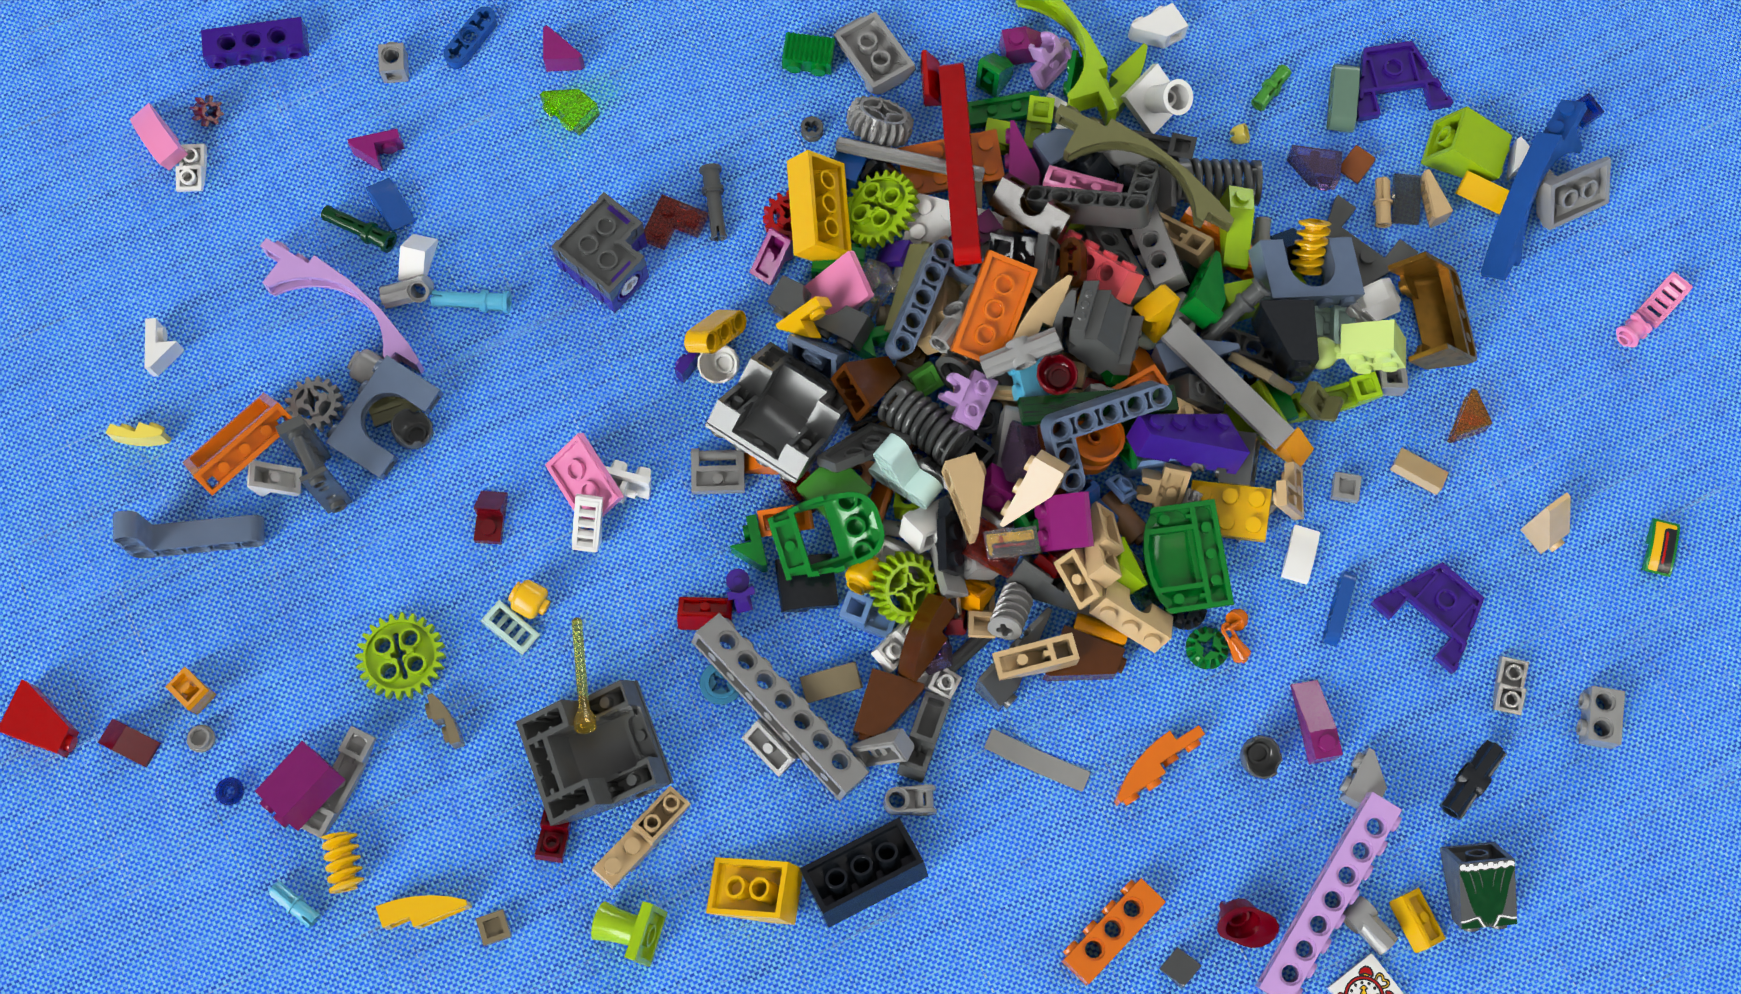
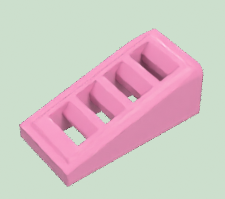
(1676, 288)

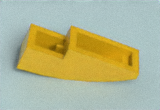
(420, 910)

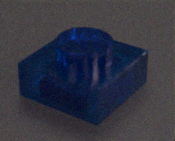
(1593, 110)

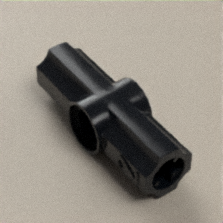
(1473, 779)

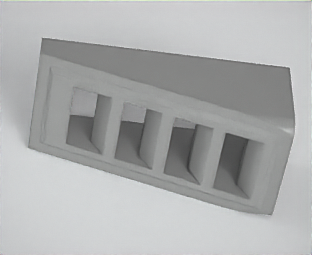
(886, 748)

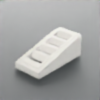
(587, 539)

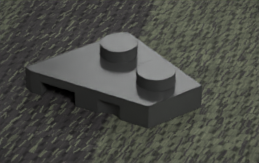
(1046, 256)

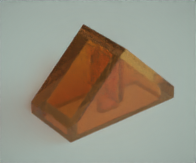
(1471, 418)

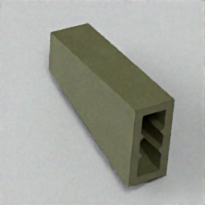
(909, 269)

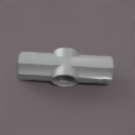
(953, 312)
(1021, 353)

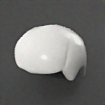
(719, 366)

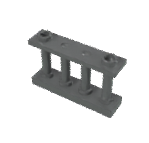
(313, 455)

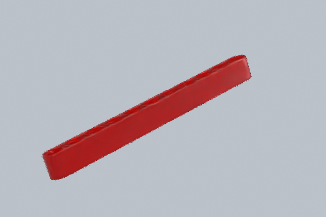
(959, 165)

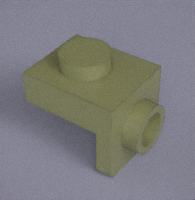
(1319, 404)

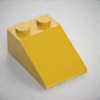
(755, 890)

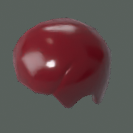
(1057, 374)

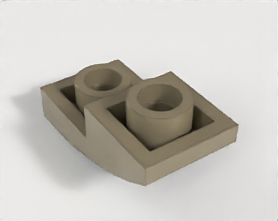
(831, 682)
(441, 715)

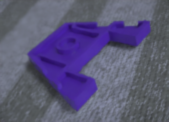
(1395, 69)
(1445, 602)

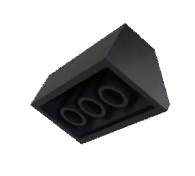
(864, 872)

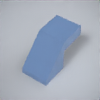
(862, 614)

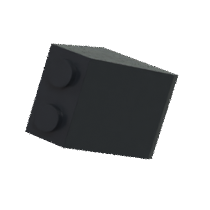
(1288, 335)

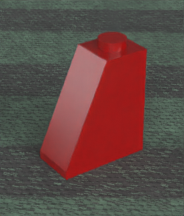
(38, 722)

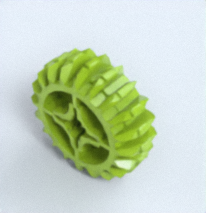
(894, 577)

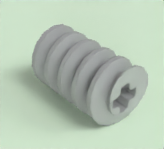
(1010, 612)

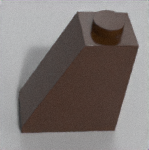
(864, 383)
(1097, 659)
(885, 703)

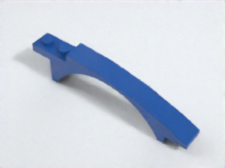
(1547, 147)

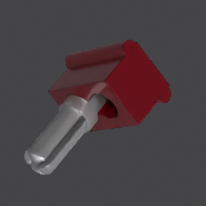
(958, 623)

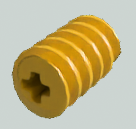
(1311, 246)
(341, 862)

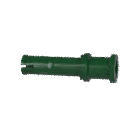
(369, 232)

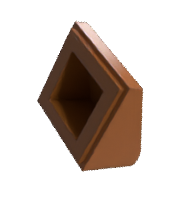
(1357, 164)

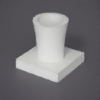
(1156, 98)

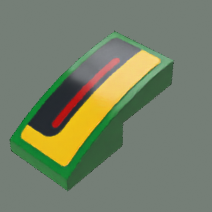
(1661, 548)

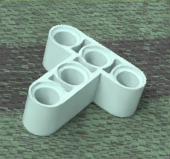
(899, 471)

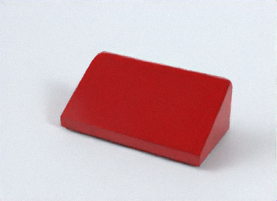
(930, 79)
(697, 611)

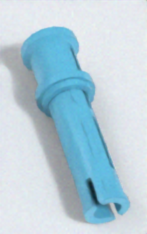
(483, 301)

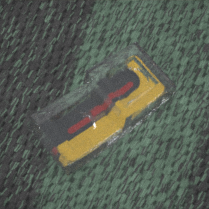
(1011, 542)

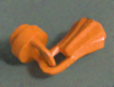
(1236, 620)

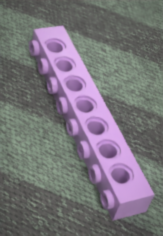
(1328, 880)

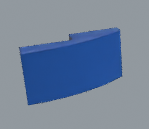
(391, 204)

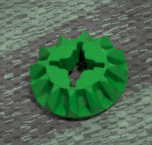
(1195, 650)

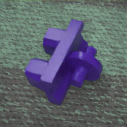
(740, 589)

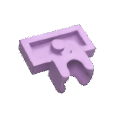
(1050, 58)
(969, 396)

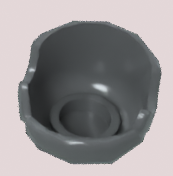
(411, 429)
(1260, 756)

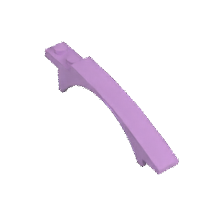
(298, 272)

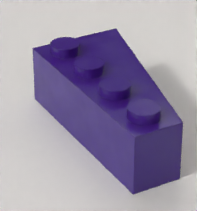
(1189, 440)

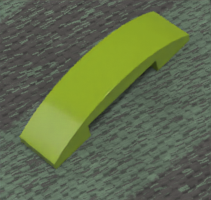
(1355, 393)

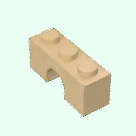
(1148, 628)

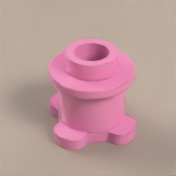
(1633, 331)

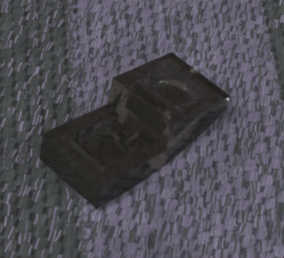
(1406, 199)

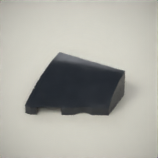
(1014, 245)

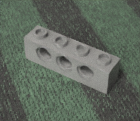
(1162, 252)

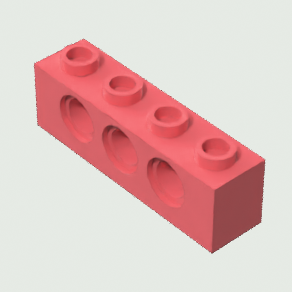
(1106, 269)

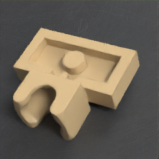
(1164, 488)

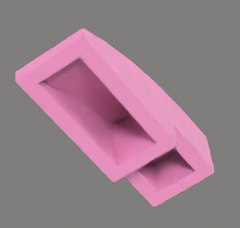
(158, 137)

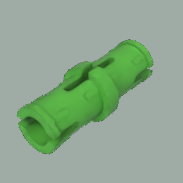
(1271, 87)

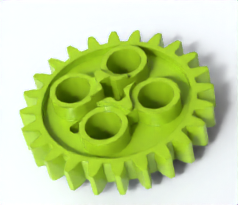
(888, 196)
(377, 663)

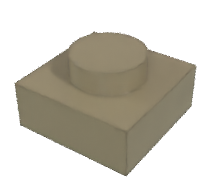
(493, 927)

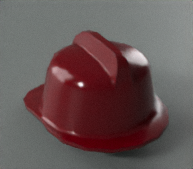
(1246, 924)

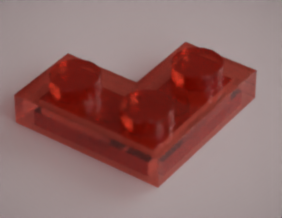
(673, 215)

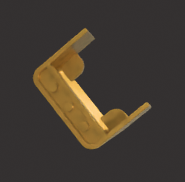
(1438, 310)

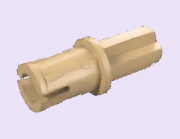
(1382, 202)

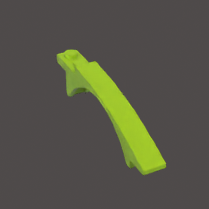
(1092, 87)

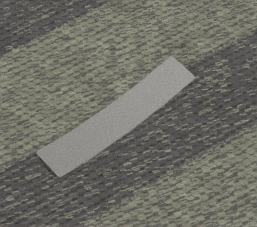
(1037, 760)

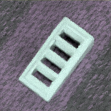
(492, 613)

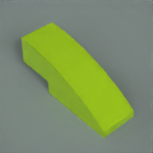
(1126, 75)

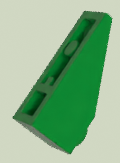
(1206, 293)

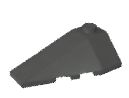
(1044, 586)
(1003, 692)

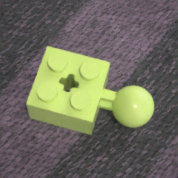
(1365, 347)

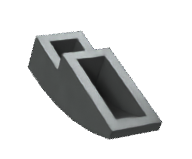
(925, 735)

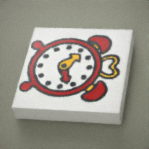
(1365, 978)

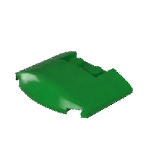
(1186, 557)

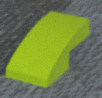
(1038, 118)

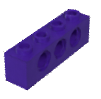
(242, 38)

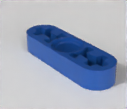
(469, 48)
(1339, 608)

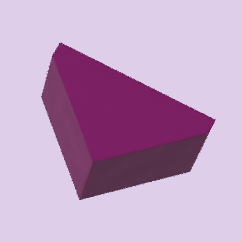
(559, 54)

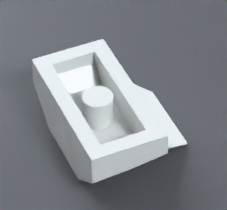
(1380, 299)

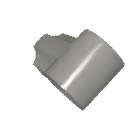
(405, 292)
(1363, 920)

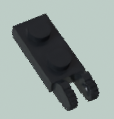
(949, 539)

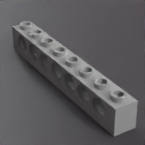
(800, 741)

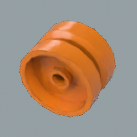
(1100, 448)

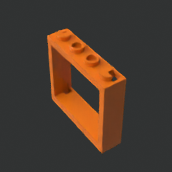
(237, 443)

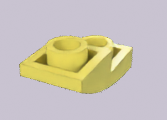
(141, 436)

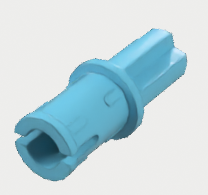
(294, 904)

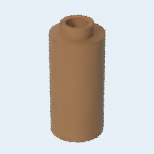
(1130, 523)

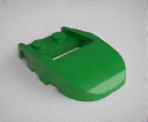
(853, 524)

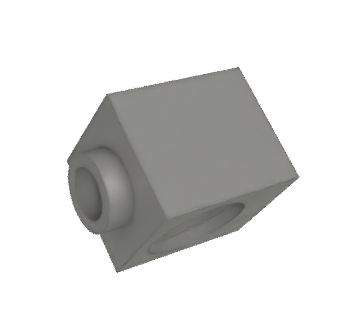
(395, 71)

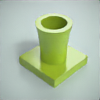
(636, 931)

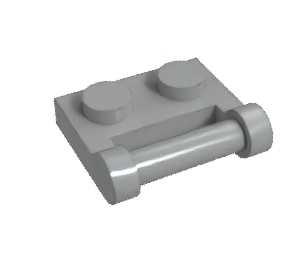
(719, 478)

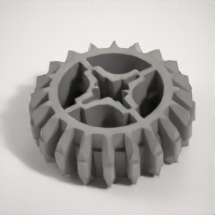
(879, 121)

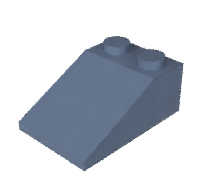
(1049, 150)
(817, 354)
(1172, 366)

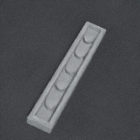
(1227, 384)

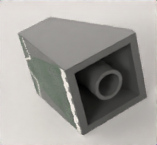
(1480, 885)

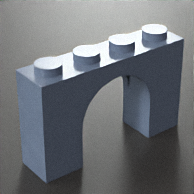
(1340, 273)
(388, 380)

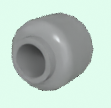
(362, 365)

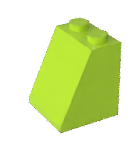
(1467, 143)

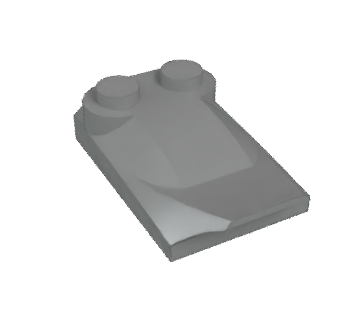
(874, 53)
(1573, 193)

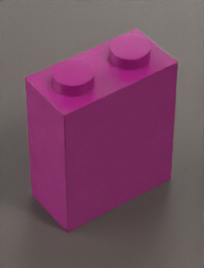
(298, 786)

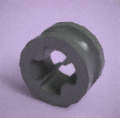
(812, 136)

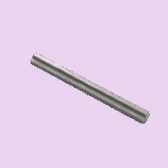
(898, 156)

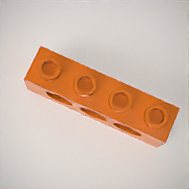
(1147, 904)

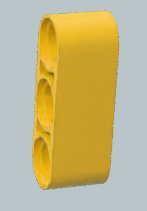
(715, 331)

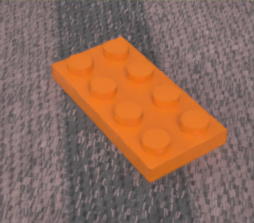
(985, 154)
(993, 306)

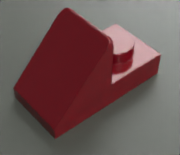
(490, 517)

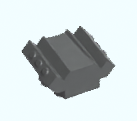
(1103, 331)

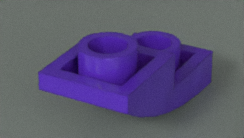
(894, 254)
(686, 365)

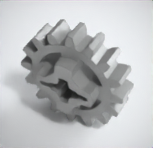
(325, 406)

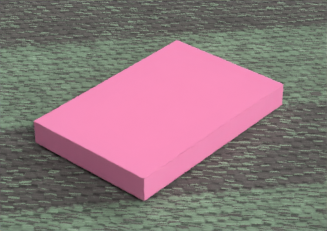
(842, 284)
(581, 471)

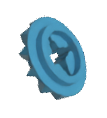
(708, 684)

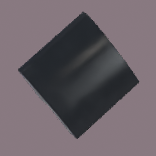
(806, 592)

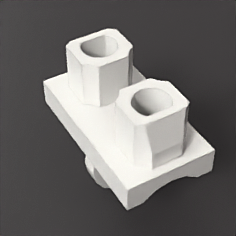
(630, 483)

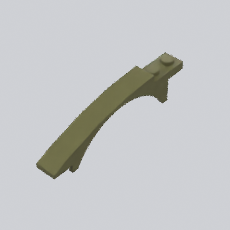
(1093, 136)

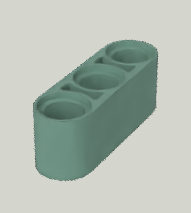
(1343, 98)

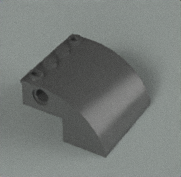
(779, 412)
(598, 769)

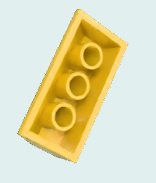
(818, 207)

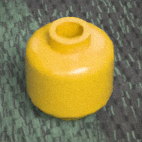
(860, 575)
(529, 599)

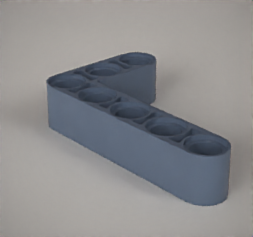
(928, 290)
(1095, 421)
(146, 540)

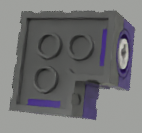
(604, 253)

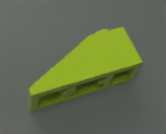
(1237, 240)

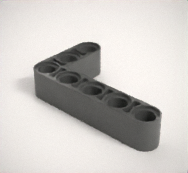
(1107, 208)

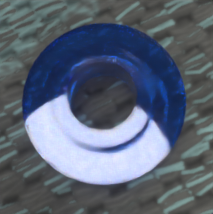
(222, 788)

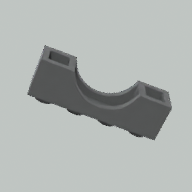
(846, 326)

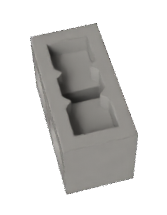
(1609, 719)

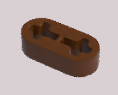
(1075, 262)

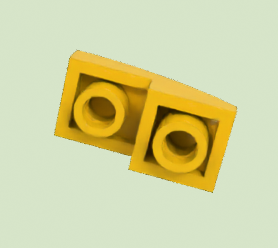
(1482, 192)

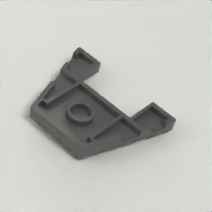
(1370, 263)

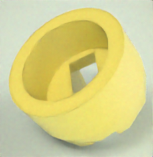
(1241, 134)

